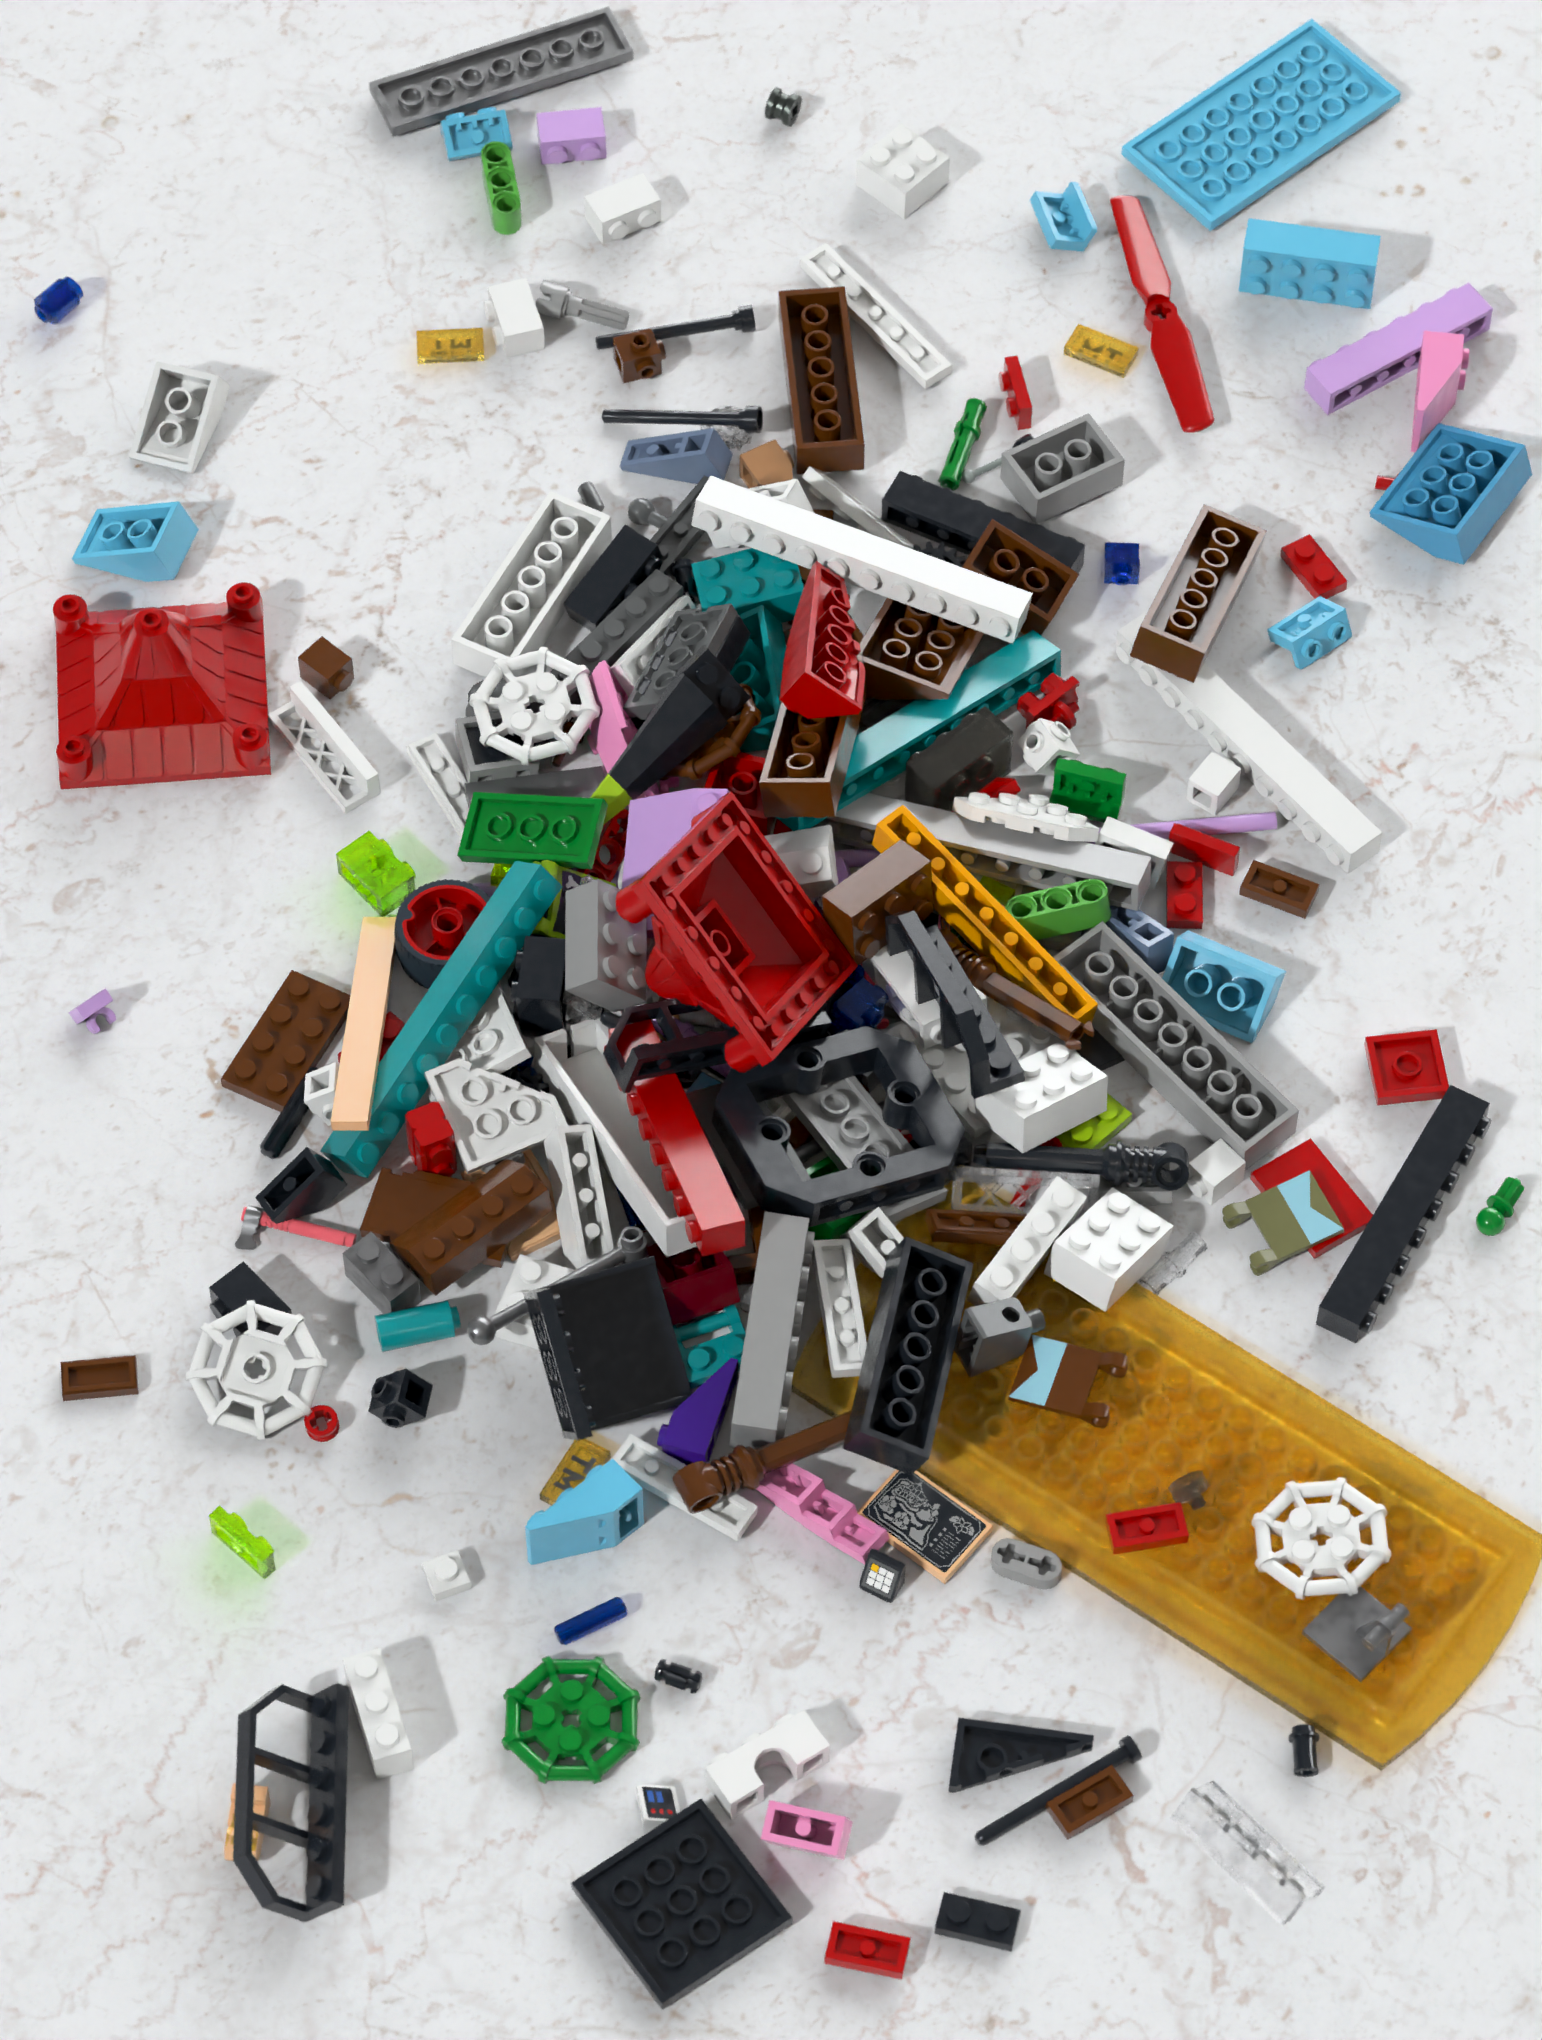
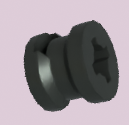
(783, 106)

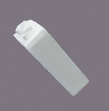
(896, 978)

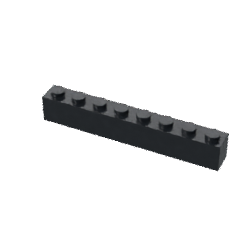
(1403, 1213)

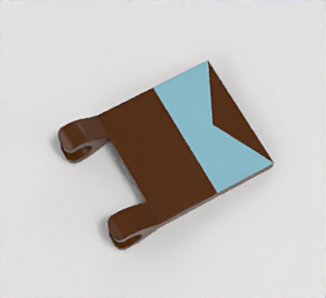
(1061, 1378)

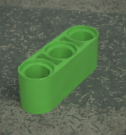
(501, 188)
(1062, 908)

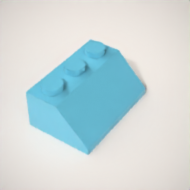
(1223, 984)

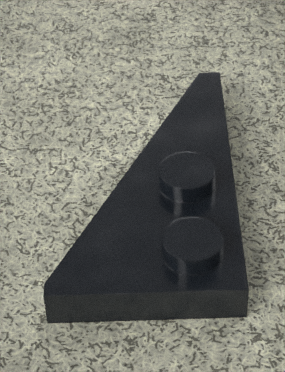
(998, 1750)

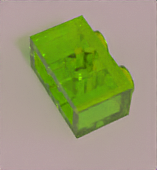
(376, 873)

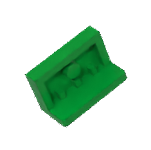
(1088, 789)

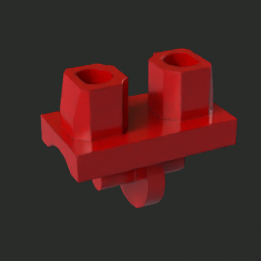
(1057, 705)

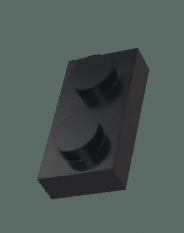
(977, 1921)

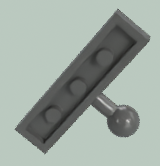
(674, 533)

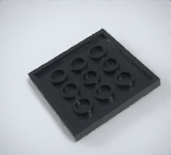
(681, 1903)

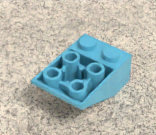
(587, 1518)

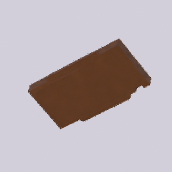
(407, 1199)

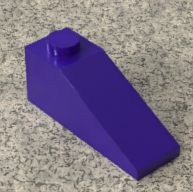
(699, 1418)

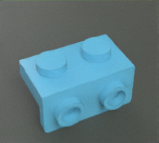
(1064, 218)

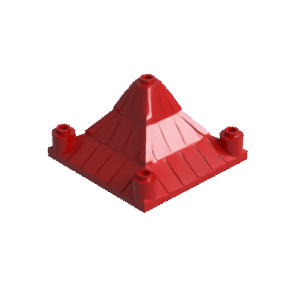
(161, 692)
(736, 934)

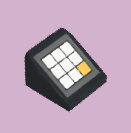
(882, 1576)

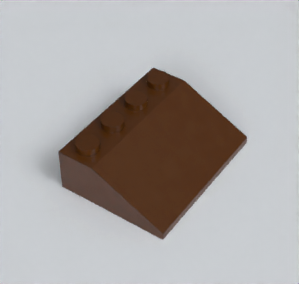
(915, 653)

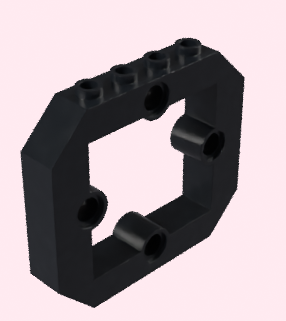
(911, 1103)

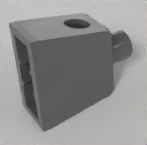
(995, 1334)

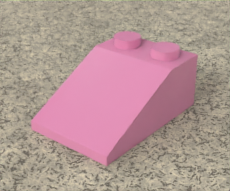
(1437, 381)

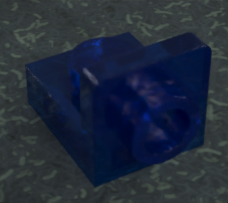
(1121, 563)

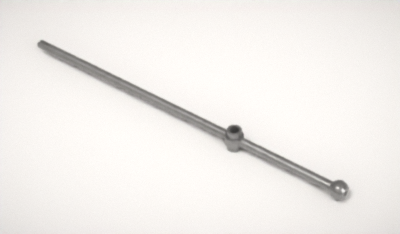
(631, 1247)

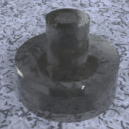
(1190, 1489)

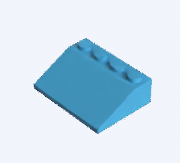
(1453, 491)

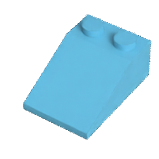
(138, 541)

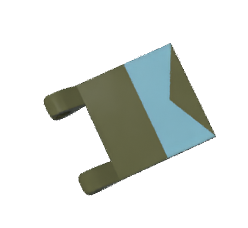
(1289, 1218)

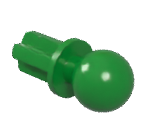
(1491, 1219)

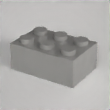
(1062, 469)
(603, 950)

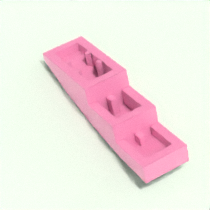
(822, 1512)

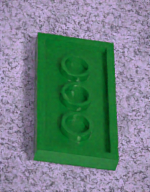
(532, 829)

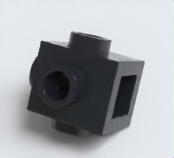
(400, 1398)

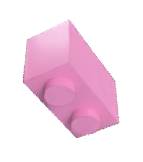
(806, 1830)

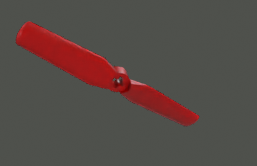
(1170, 338)

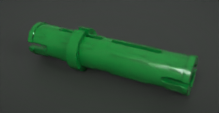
(966, 433)

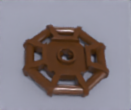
(722, 744)

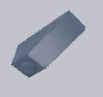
(679, 456)
(1143, 935)

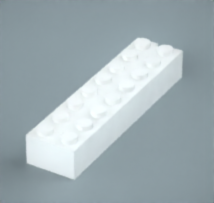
(591, 1096)

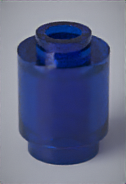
(58, 300)

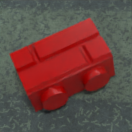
(431, 1140)

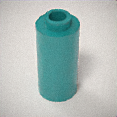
(417, 1325)

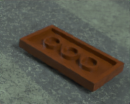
(287, 1041)

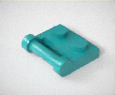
(707, 1357)

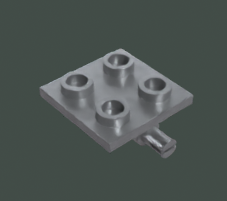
(1358, 1631)

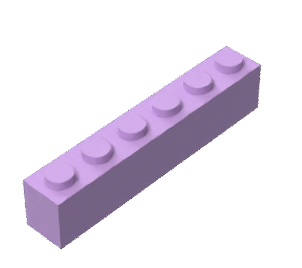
(1394, 348)

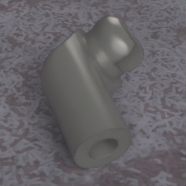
(590, 496)

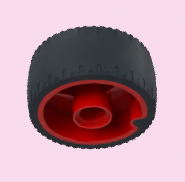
(433, 925)

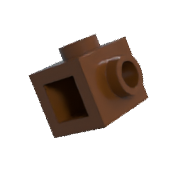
(638, 355)

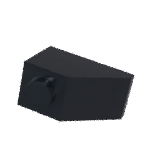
(301, 1187)

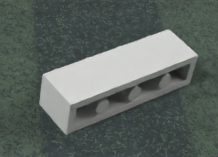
(578, 1194)
(1028, 1244)

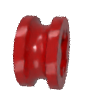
(332, 1425)

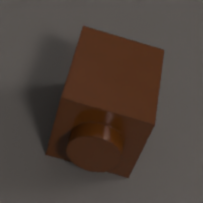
(326, 668)

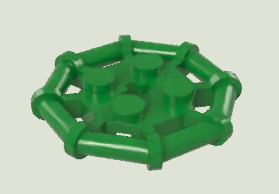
(571, 1741)

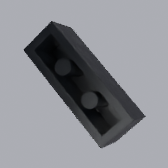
(613, 577)

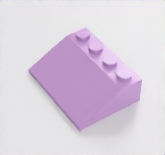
(657, 825)

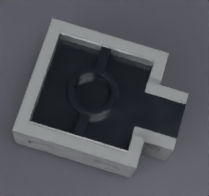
(487, 762)

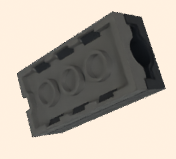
(716, 629)

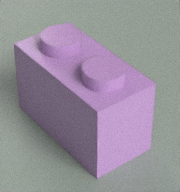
(571, 135)

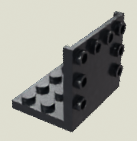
(608, 1347)

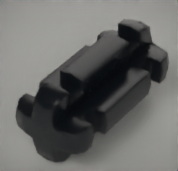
(678, 1676)

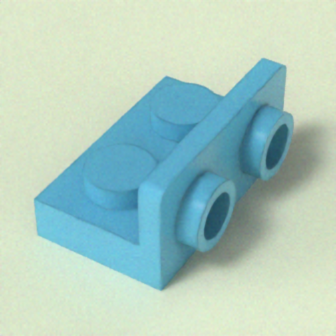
(467, 135)
(1312, 631)

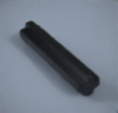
(286, 1122)

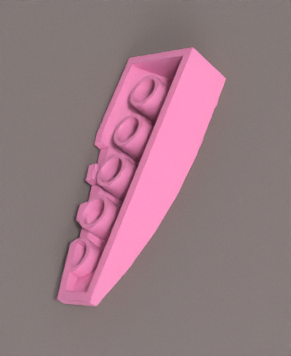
(613, 727)

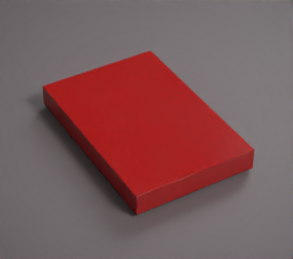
(1343, 1200)

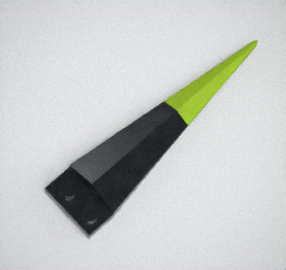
(683, 719)

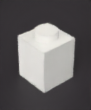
(1213, 783)
(1215, 1172)

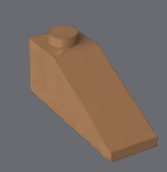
(766, 465)

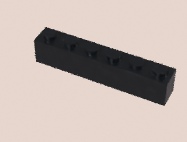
(960, 521)

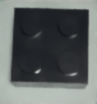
(540, 986)

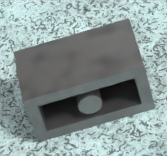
(381, 1275)

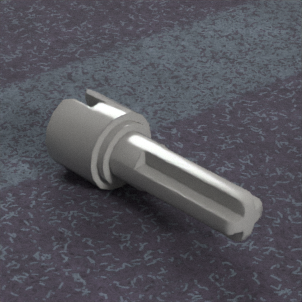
(563, 303)

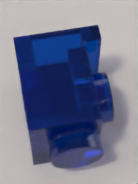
(860, 1006)

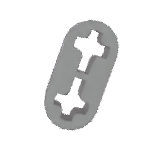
(1026, 1563)

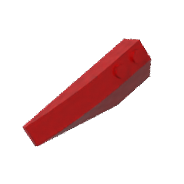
(820, 655)

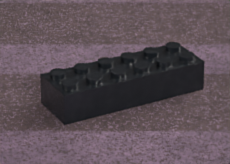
(908, 1356)

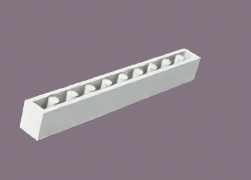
(862, 559)
(1263, 757)

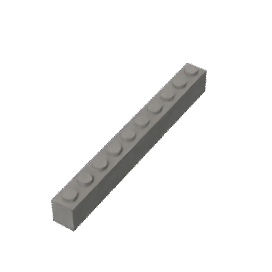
(1004, 852)

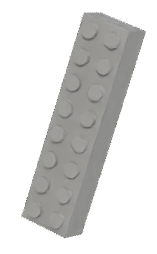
(1178, 1048)

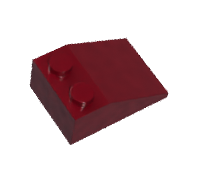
(695, 1283)

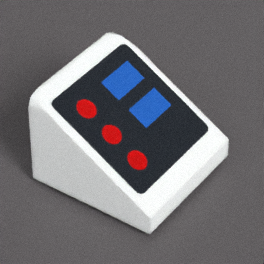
(656, 1804)

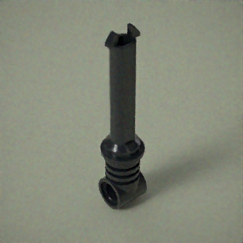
(1113, 1162)

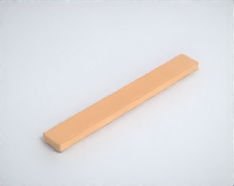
(364, 1025)

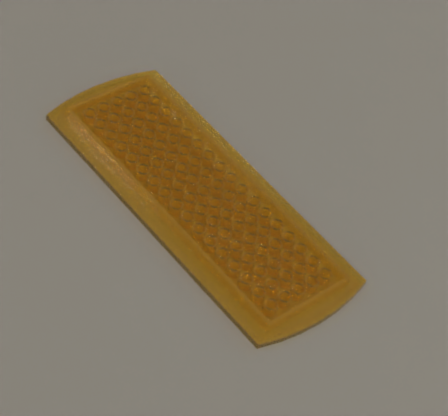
(1250, 1430)

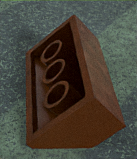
(473, 1224)

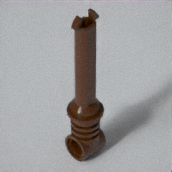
(985, 978)
(705, 1483)

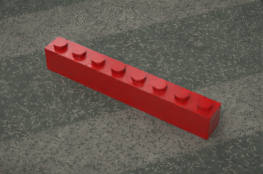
(682, 1153)

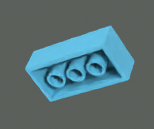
(1309, 263)

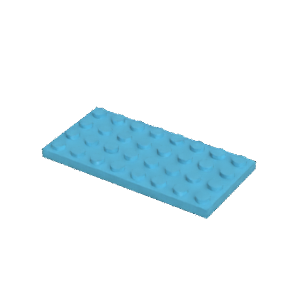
(1260, 124)

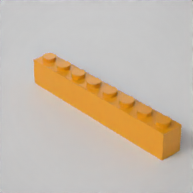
(985, 921)

